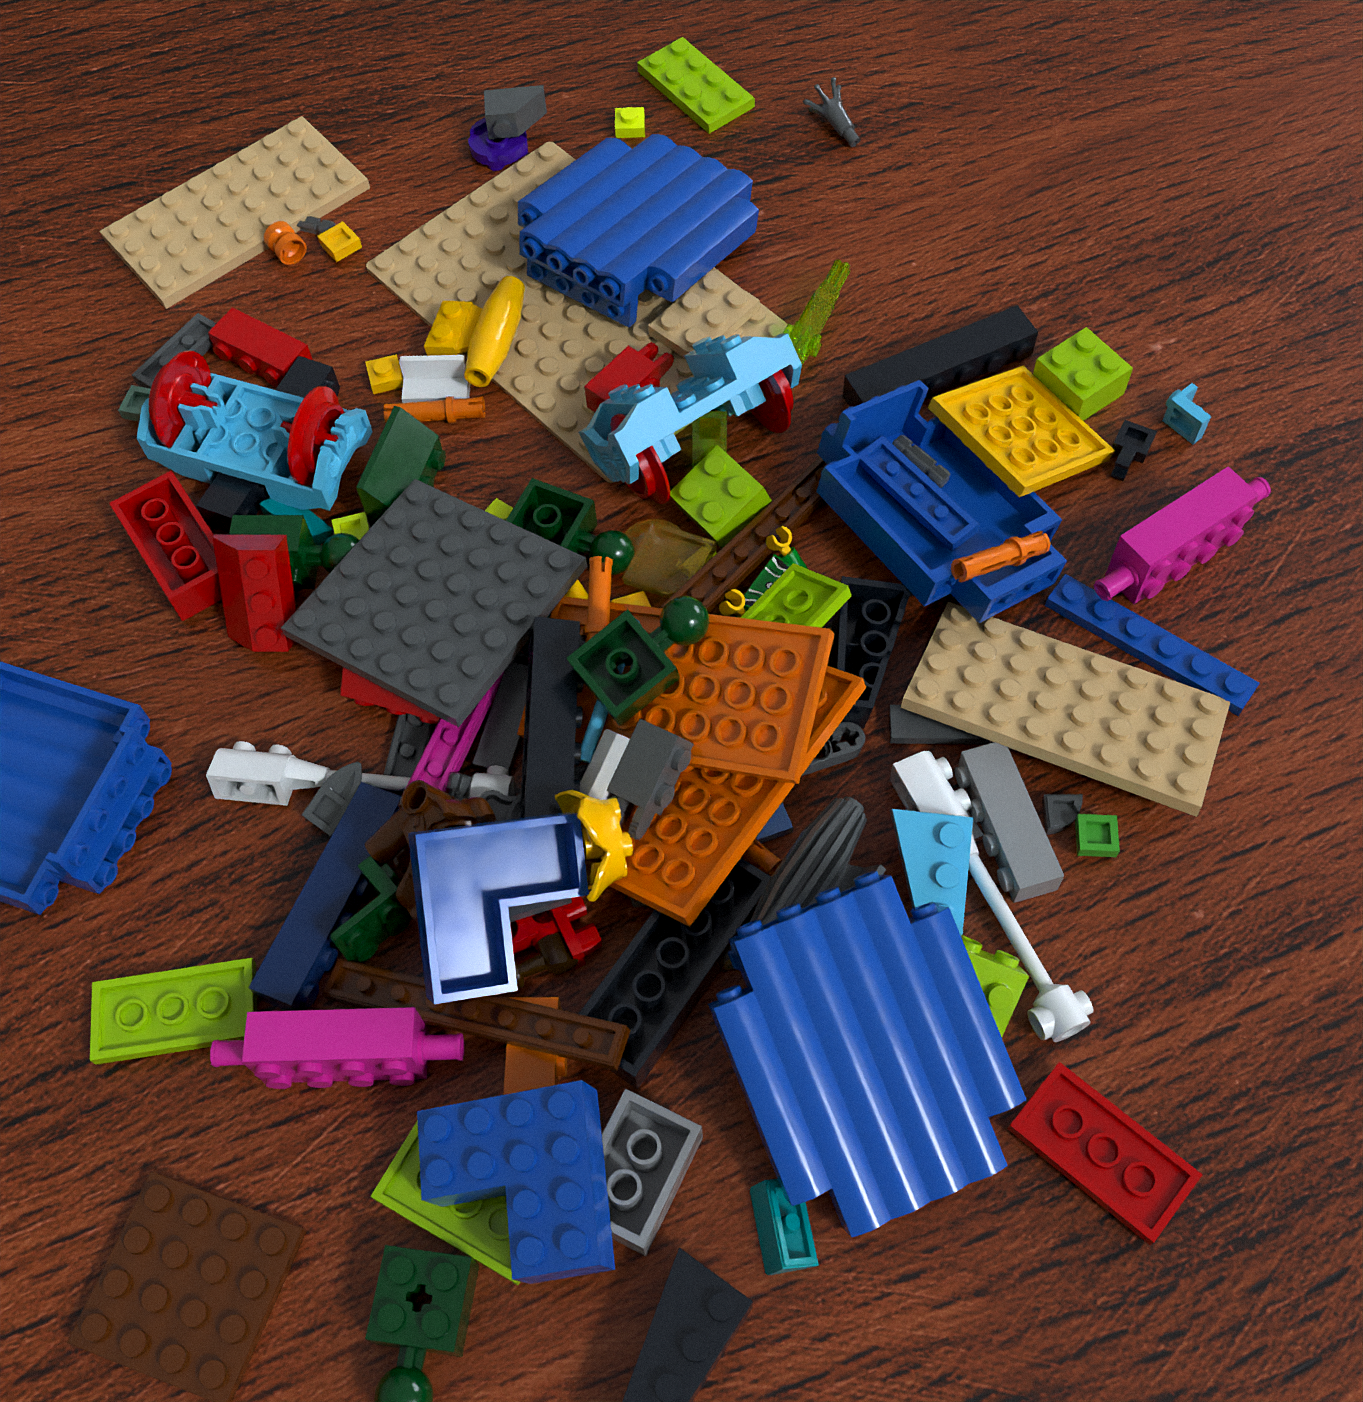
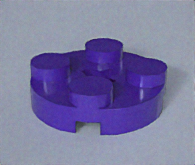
(492, 153)

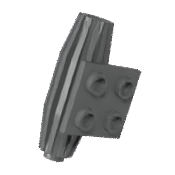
(817, 860)

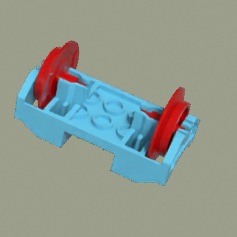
(638, 424)
(250, 432)

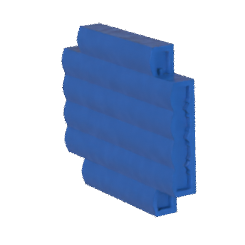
(634, 223)
(69, 785)
(866, 1052)

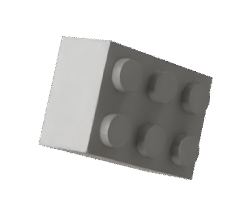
(645, 1164)

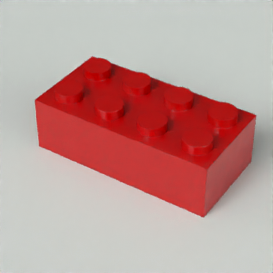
(172, 542)

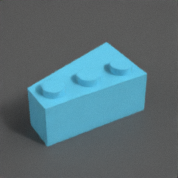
(935, 858)

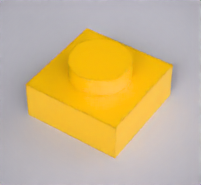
(339, 241)
(384, 374)

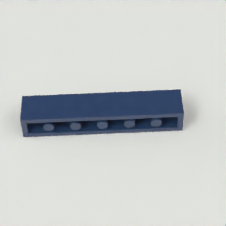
(328, 900)

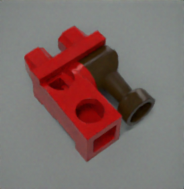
(554, 940)

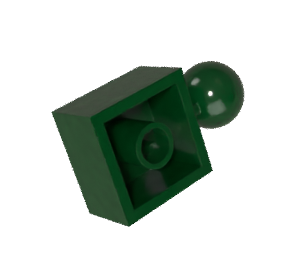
(569, 522)
(303, 552)
(627, 642)
(436, 1329)

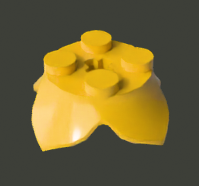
(602, 838)

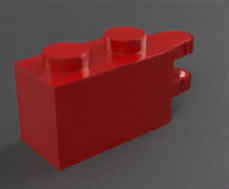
(628, 368)

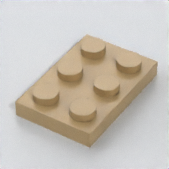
(707, 309)

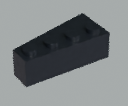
(866, 635)
(687, 1334)

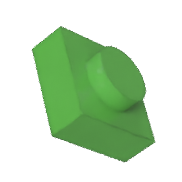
(1097, 835)

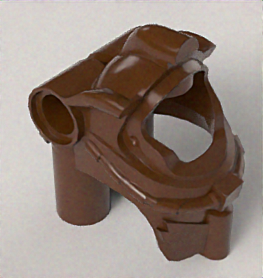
(421, 809)

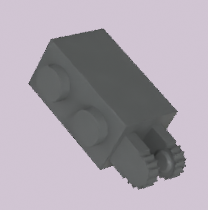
(648, 774)

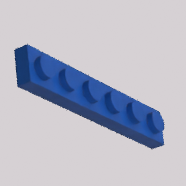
(1150, 643)

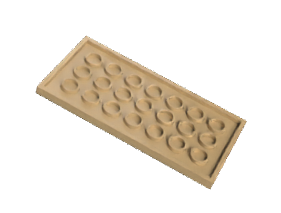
(223, 213)
(1070, 708)

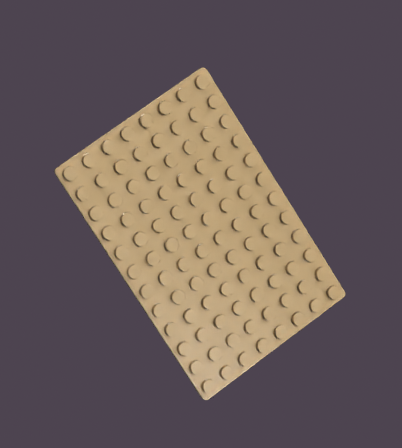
(558, 338)

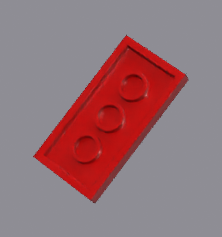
(1105, 1153)

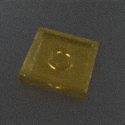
(667, 560)

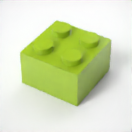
(1083, 373)
(720, 496)

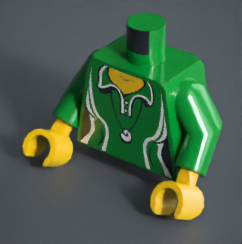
(770, 573)

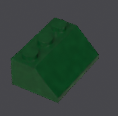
(402, 454)

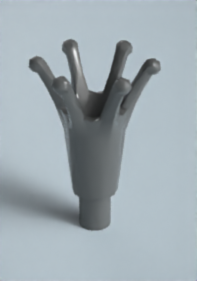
(835, 113)

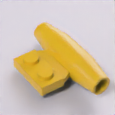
(479, 331)

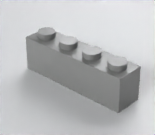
(1008, 822)

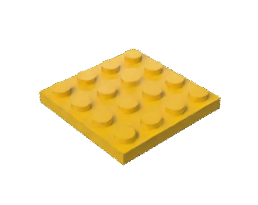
(1021, 430)

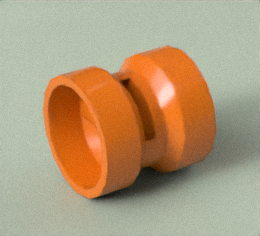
(285, 243)

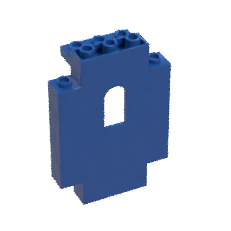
(906, 544)

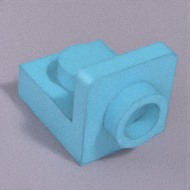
(1185, 416)

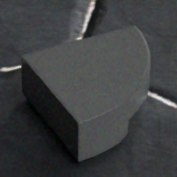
(1060, 811)

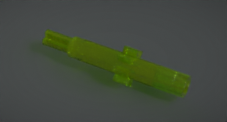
(806, 330)

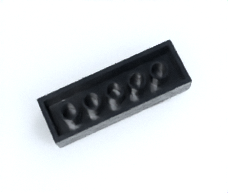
(671, 969)

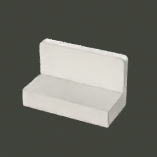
(433, 378)
(603, 765)

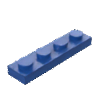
(918, 493)

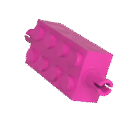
(1181, 536)
(337, 1047)

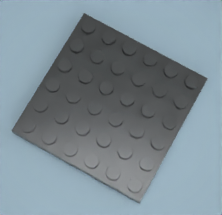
(435, 600)

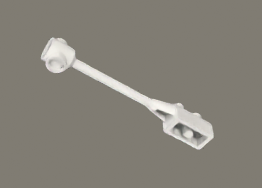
(273, 775)
(925, 788)

